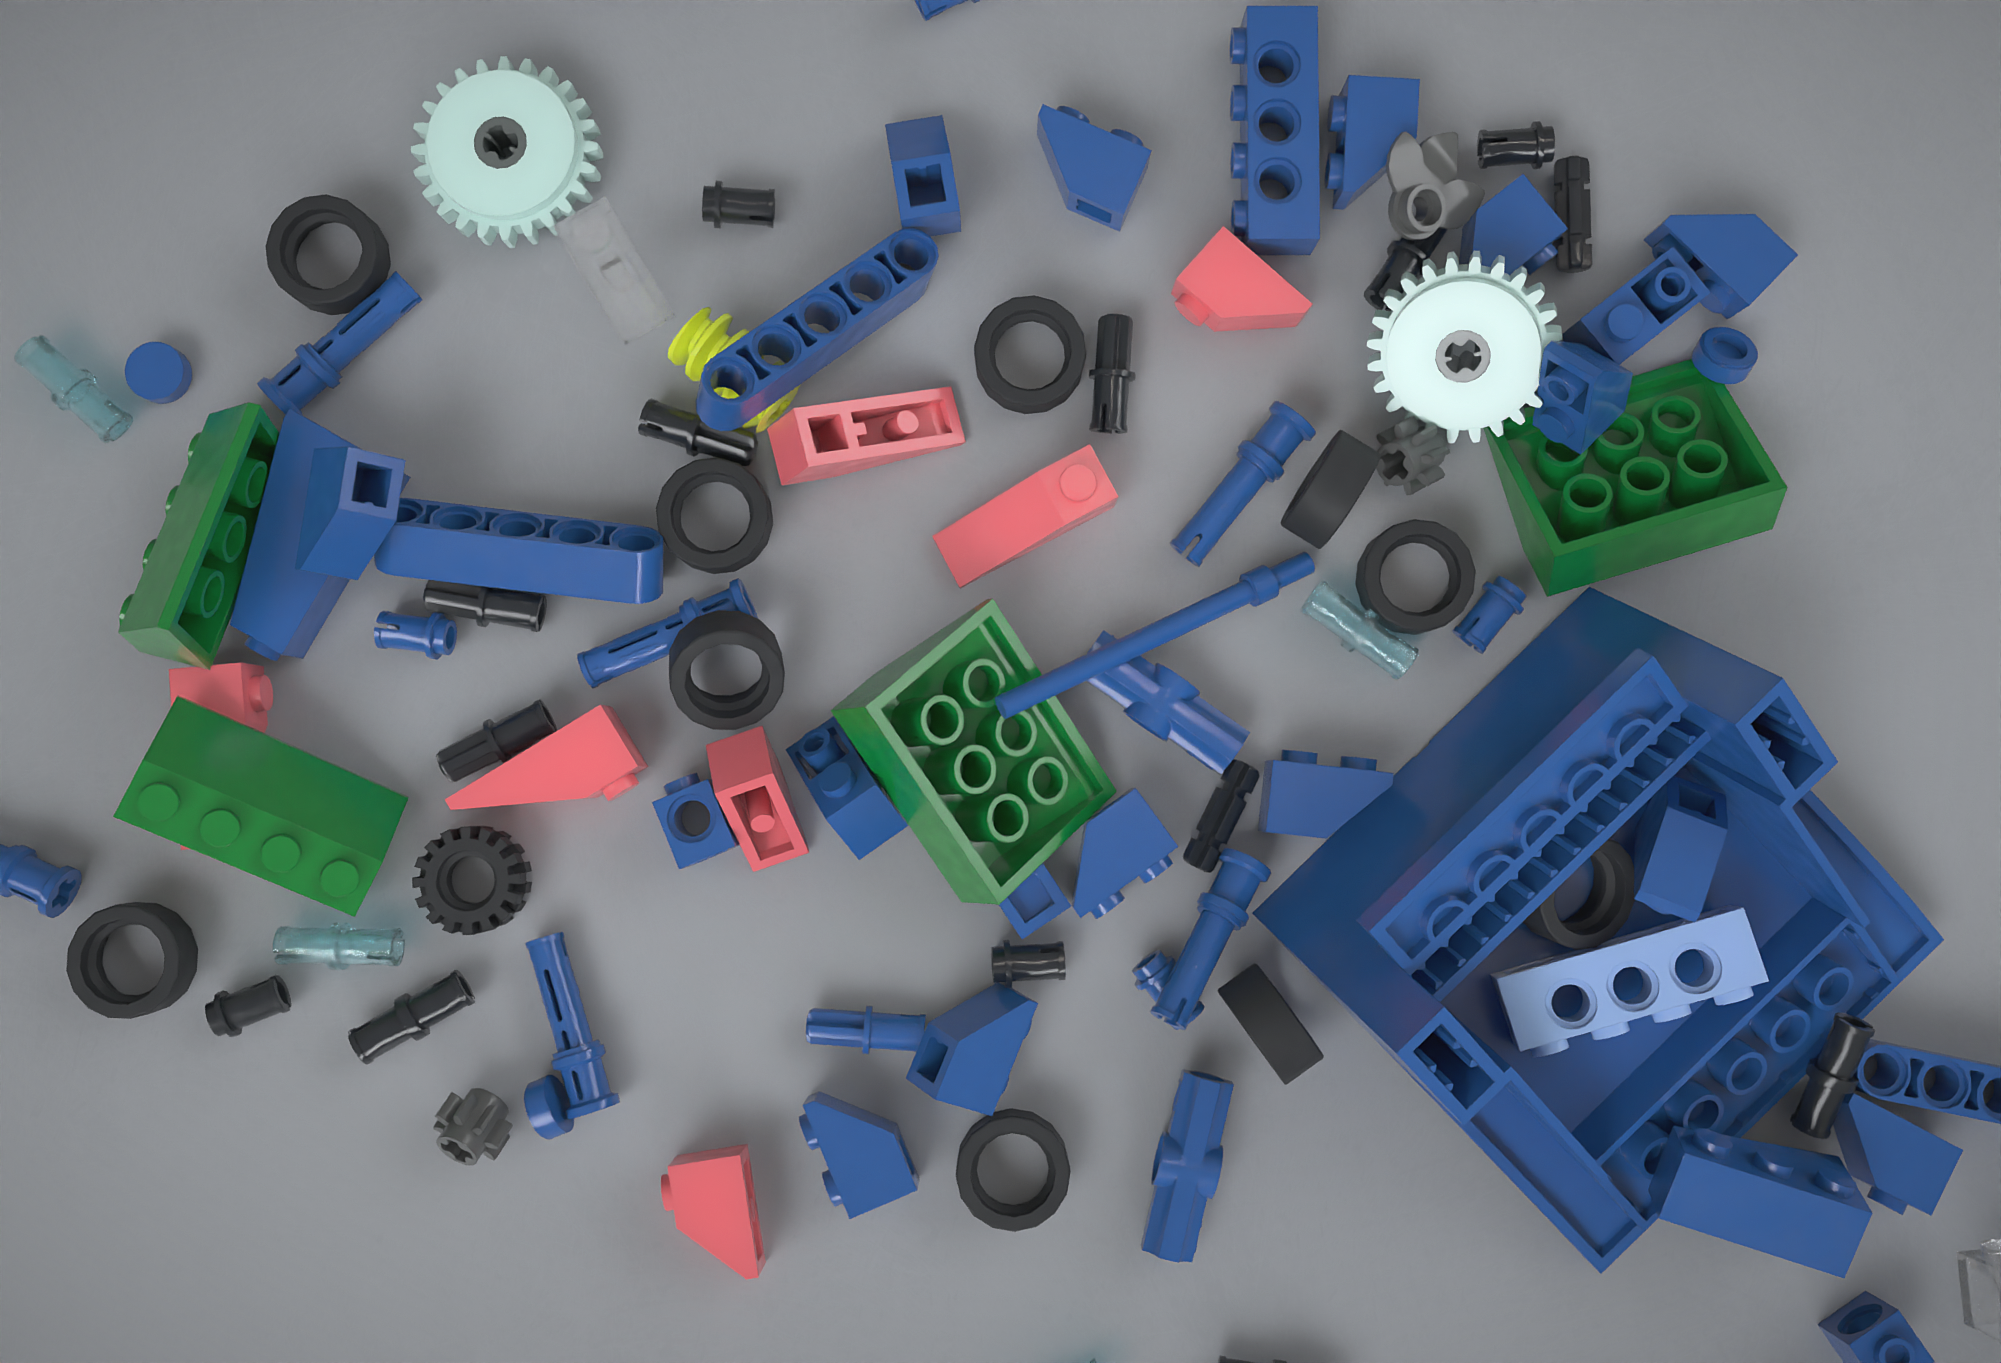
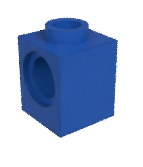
(685, 846)
(1873, 1333)

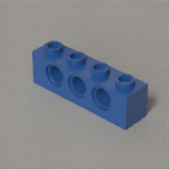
(1289, 41)

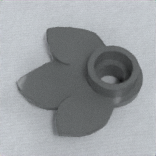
(1427, 178)

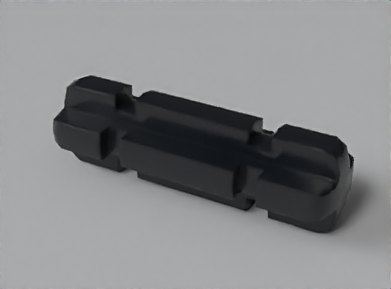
(1574, 210)
(1221, 815)

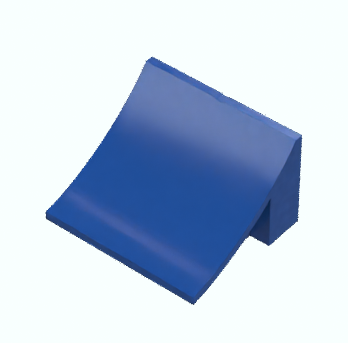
(1507, 807)

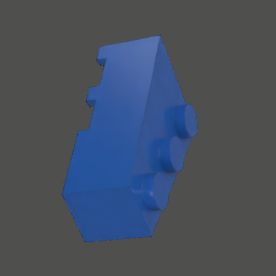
(1762, 1197)

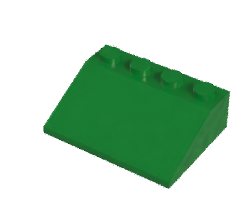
(1653, 487)
(974, 786)

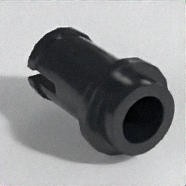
(1516, 146)
(738, 205)
(1027, 962)
(247, 1006)

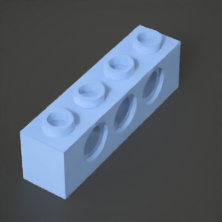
(1728, 973)

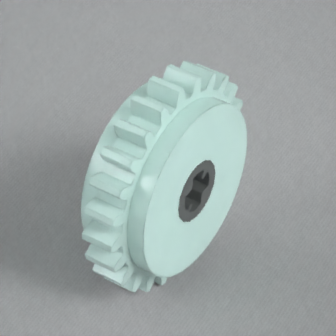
(473, 129)
(1453, 308)

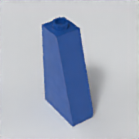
(275, 602)

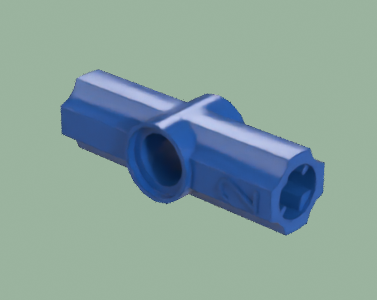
(1171, 709)
(1187, 1166)

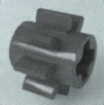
(1411, 455)
(472, 1126)

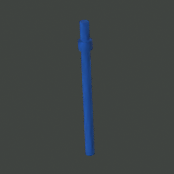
(1253, 587)

